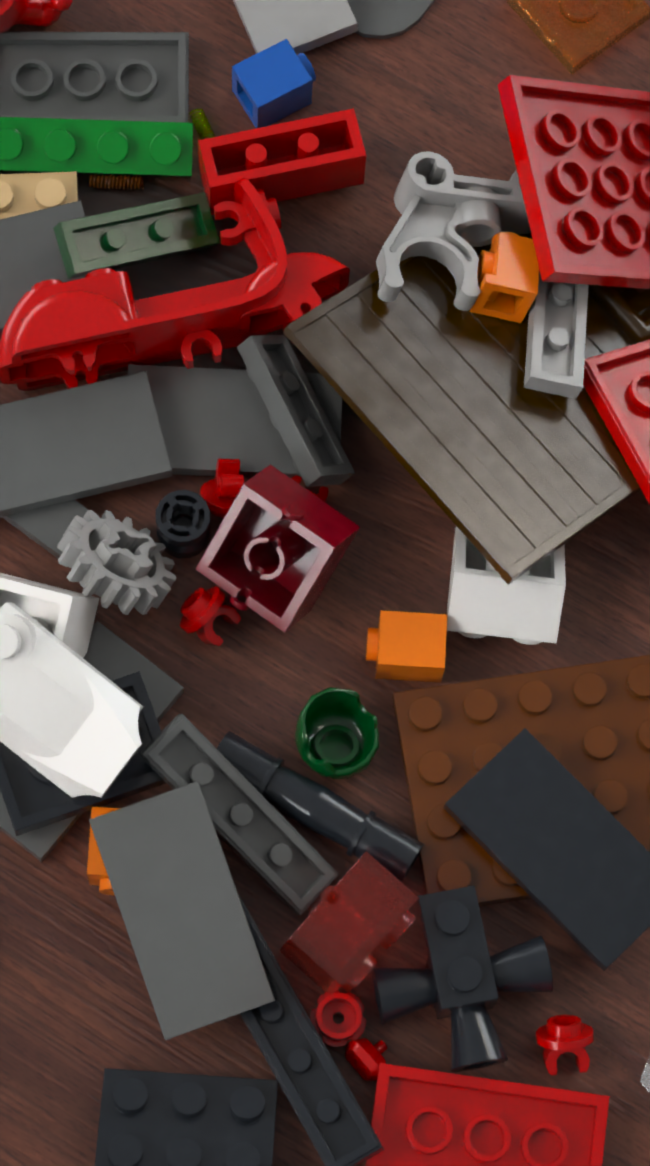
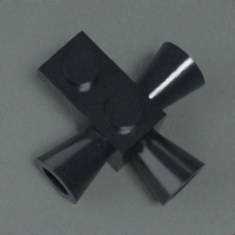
(462, 977)

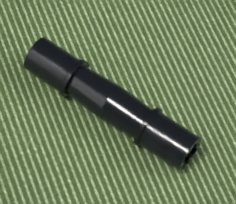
(321, 808)

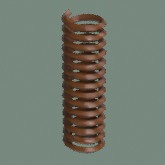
(124, 181)

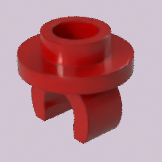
(222, 490)
(201, 610)
(564, 1035)

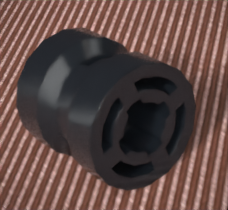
(187, 534)

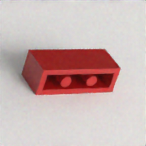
(285, 158)

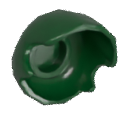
(336, 734)

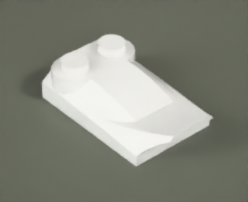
(62, 709)

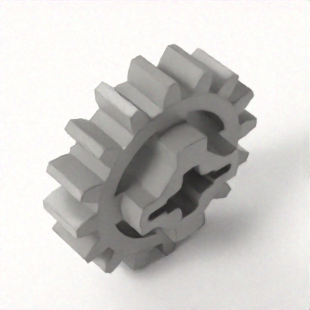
(116, 562)

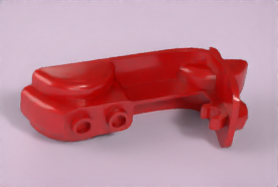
(98, 328)

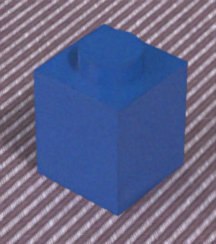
(273, 83)

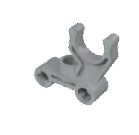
(444, 221)

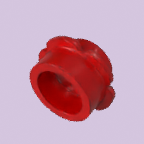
(346, 1004)

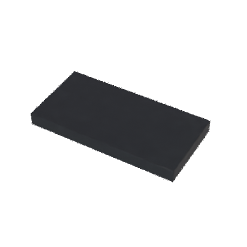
(559, 846)

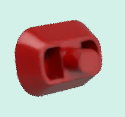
(366, 1057)

